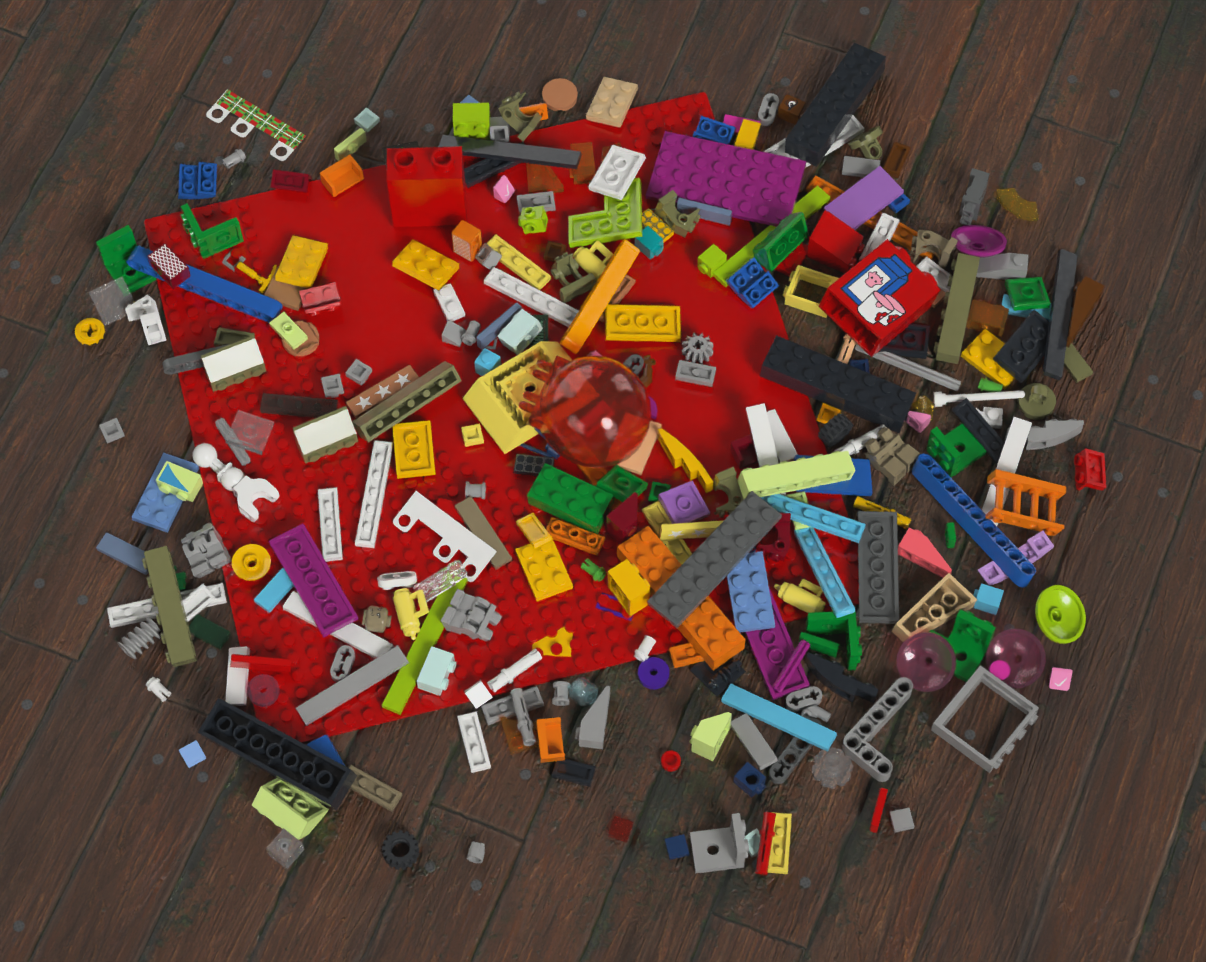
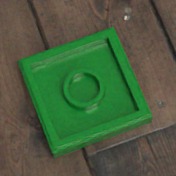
(1027, 293)
(621, 483)

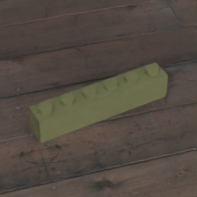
(957, 309)
(406, 401)
(170, 606)

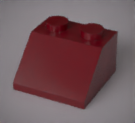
(623, 520)

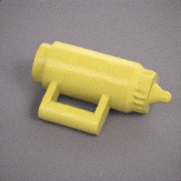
(590, 262)
(801, 598)
(406, 610)

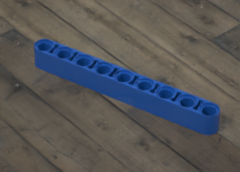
(214, 288)
(973, 520)

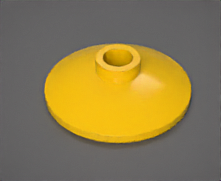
(251, 554)

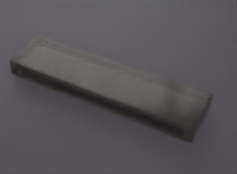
(297, 405)

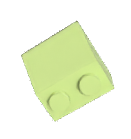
(710, 735)

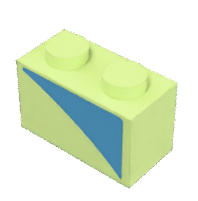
(179, 481)

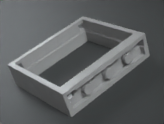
(1005, 691)

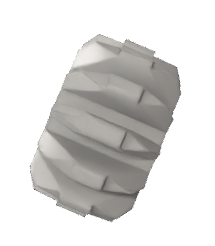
(697, 355)

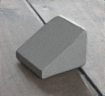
(488, 256)
(453, 334)

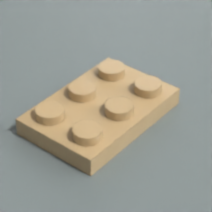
(612, 102)

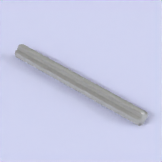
(916, 368)

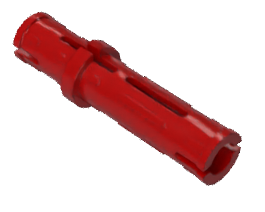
(768, 823)

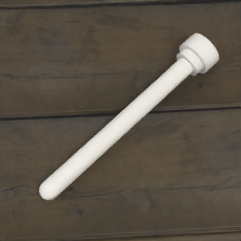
(941, 398)

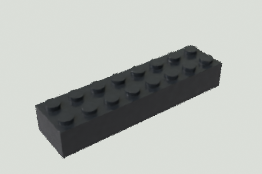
(835, 104)
(837, 384)
(277, 754)

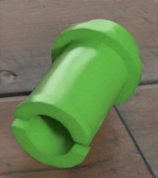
(989, 386)
(597, 572)

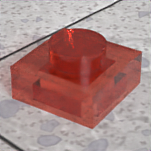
(620, 829)

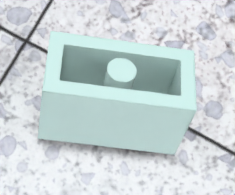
(520, 332)
(436, 670)

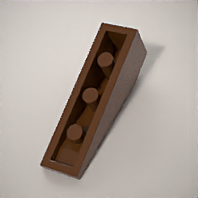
(1085, 299)

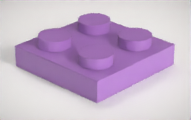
(684, 504)

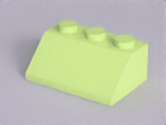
(289, 807)

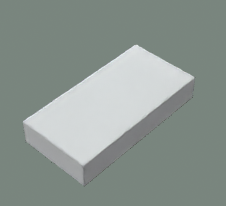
(197, 601)

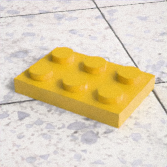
(301, 262)
(425, 264)
(981, 355)
(413, 449)
(544, 570)

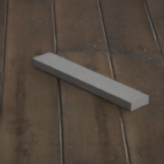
(352, 685)

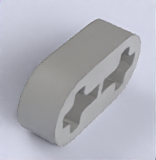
(764, 108)
(338, 662)
(802, 695)

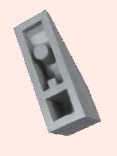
(1003, 266)
(593, 725)

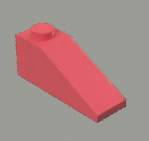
(920, 550)

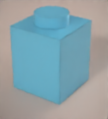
(486, 362)
(988, 598)

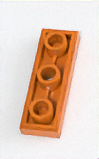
(585, 539)

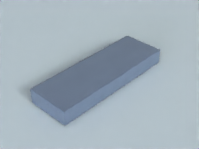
(706, 211)
(494, 328)
(122, 552)

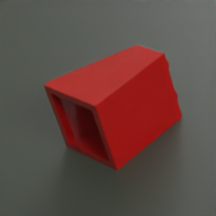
(835, 243)

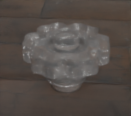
(832, 768)

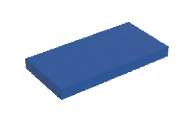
(858, 485)

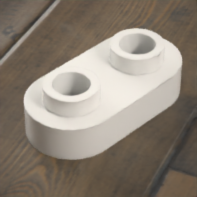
(390, 580)

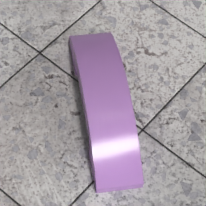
(1033, 550)

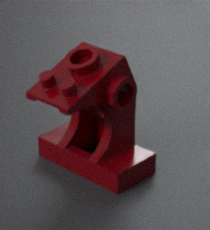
(782, 530)

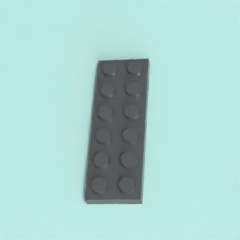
(878, 568)

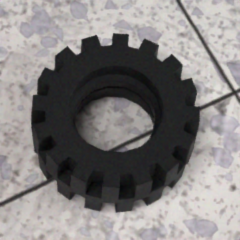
(835, 430)
(400, 862)

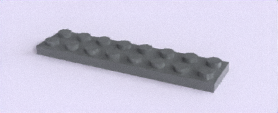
(714, 559)

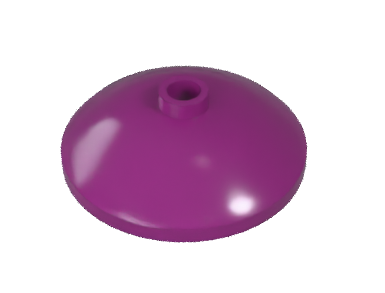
(979, 240)

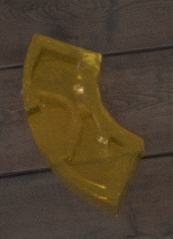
(1015, 204)

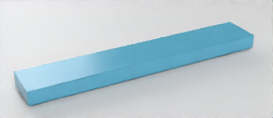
(817, 517)
(824, 572)
(779, 717)

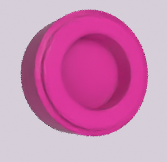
(1000, 669)

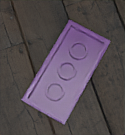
(865, 198)

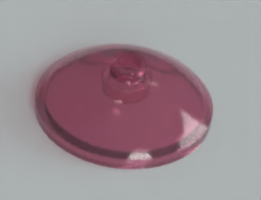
(1006, 648)
(913, 664)

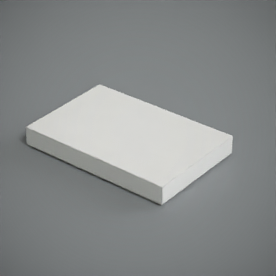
(617, 172)

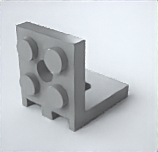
(730, 843)

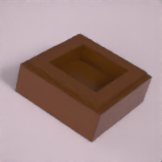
(554, 250)

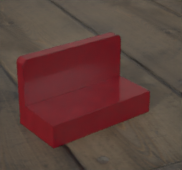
(290, 181)

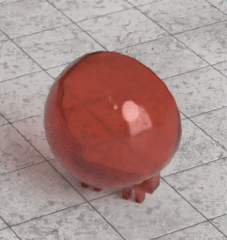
(590, 410)

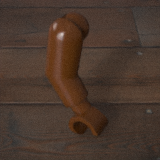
(647, 371)

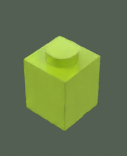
(711, 260)

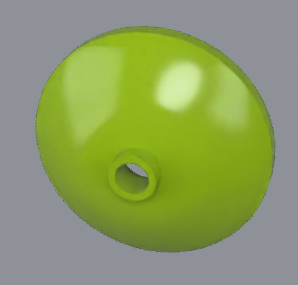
(1060, 614)

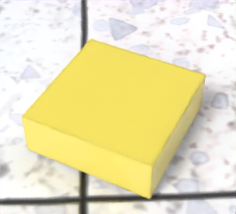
(472, 435)

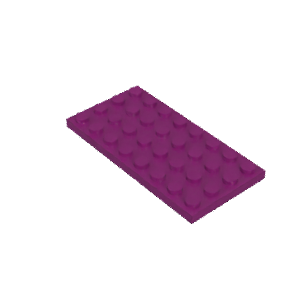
(735, 178)

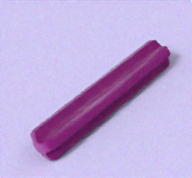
(791, 666)

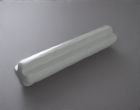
(240, 453)

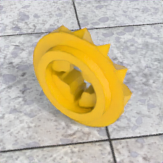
(84, 326)

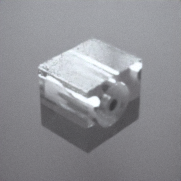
(285, 848)

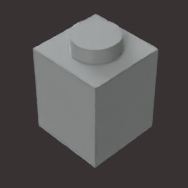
(499, 129)

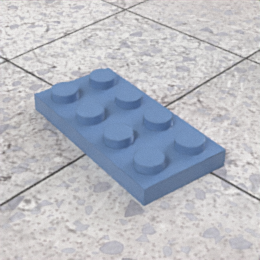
(158, 508)
(750, 594)

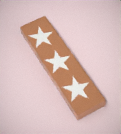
(383, 390)

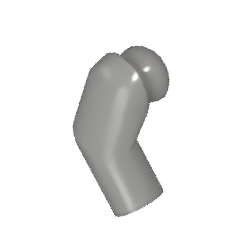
(815, 712)

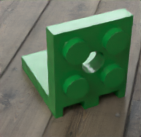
(213, 239)
(114, 253)
(945, 453)
(827, 624)
(972, 638)

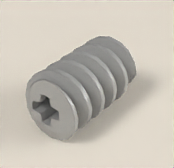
(140, 638)

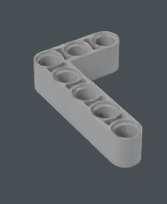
(874, 726)

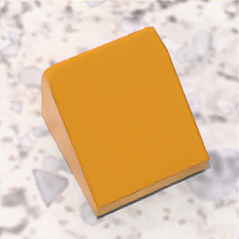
(827, 412)

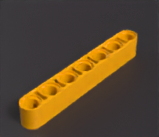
(599, 296)

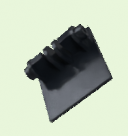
(719, 679)

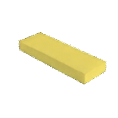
(780, 844)

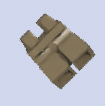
(891, 455)

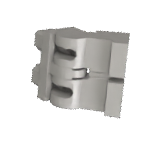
(205, 550)
(470, 616)

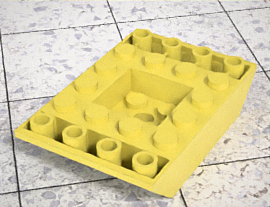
(497, 395)

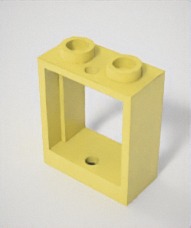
(810, 276)

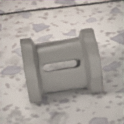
(475, 490)
(561, 693)

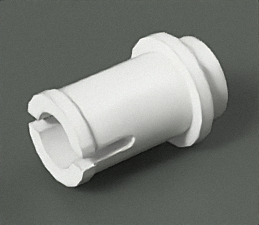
(644, 648)
(157, 688)

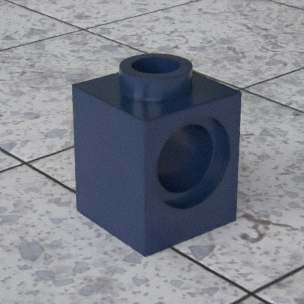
(747, 772)

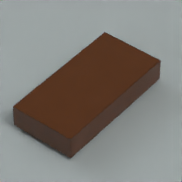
(896, 159)

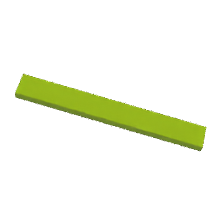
(808, 205)
(427, 637)

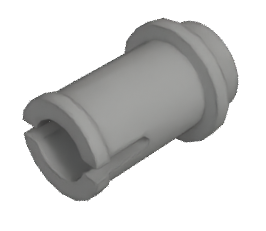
(234, 158)
(469, 336)

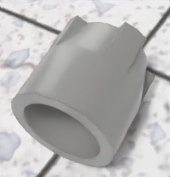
(476, 852)

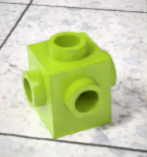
(533, 219)

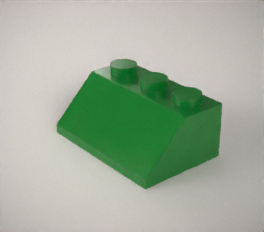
(781, 241)

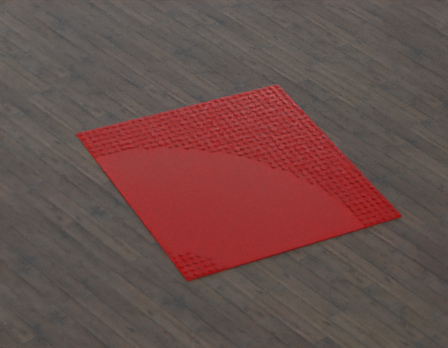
(397, 323)

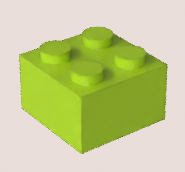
(471, 120)

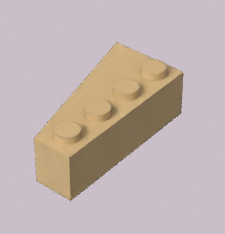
(935, 608)

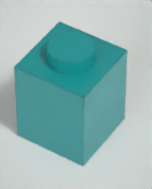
(650, 243)

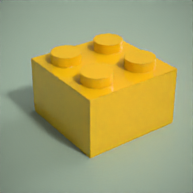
(629, 587)

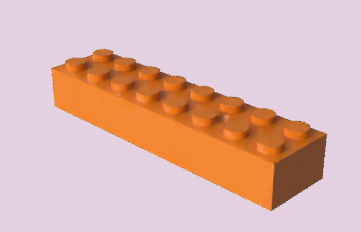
(706, 626)

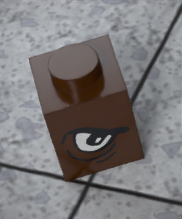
(791, 109)

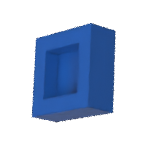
(899, 203)

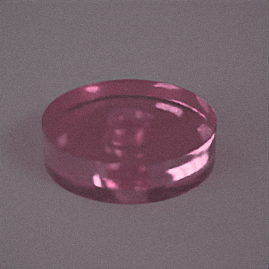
(260, 682)

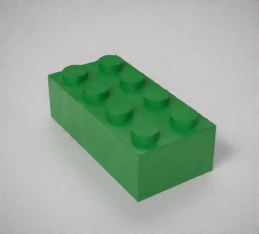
(570, 499)

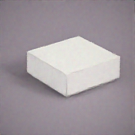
(478, 694)

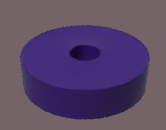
(656, 681)

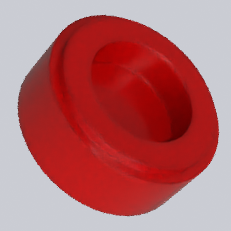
(670, 761)

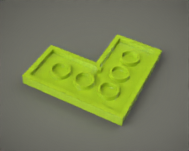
(616, 222)

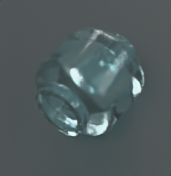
(583, 691)

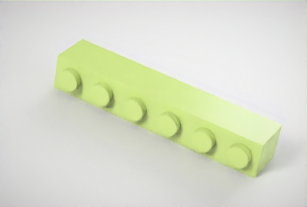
(796, 474)

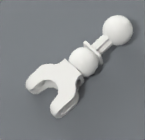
(234, 480)

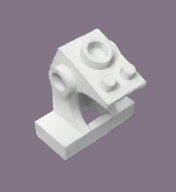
(148, 313)

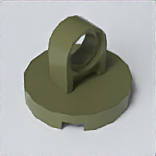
(866, 141)
(1038, 401)

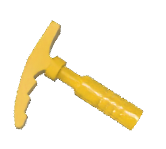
(261, 280)

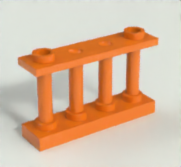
(1028, 485)

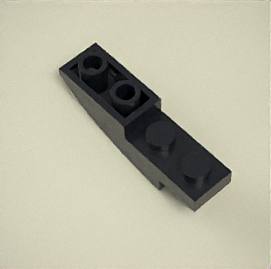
(832, 677)

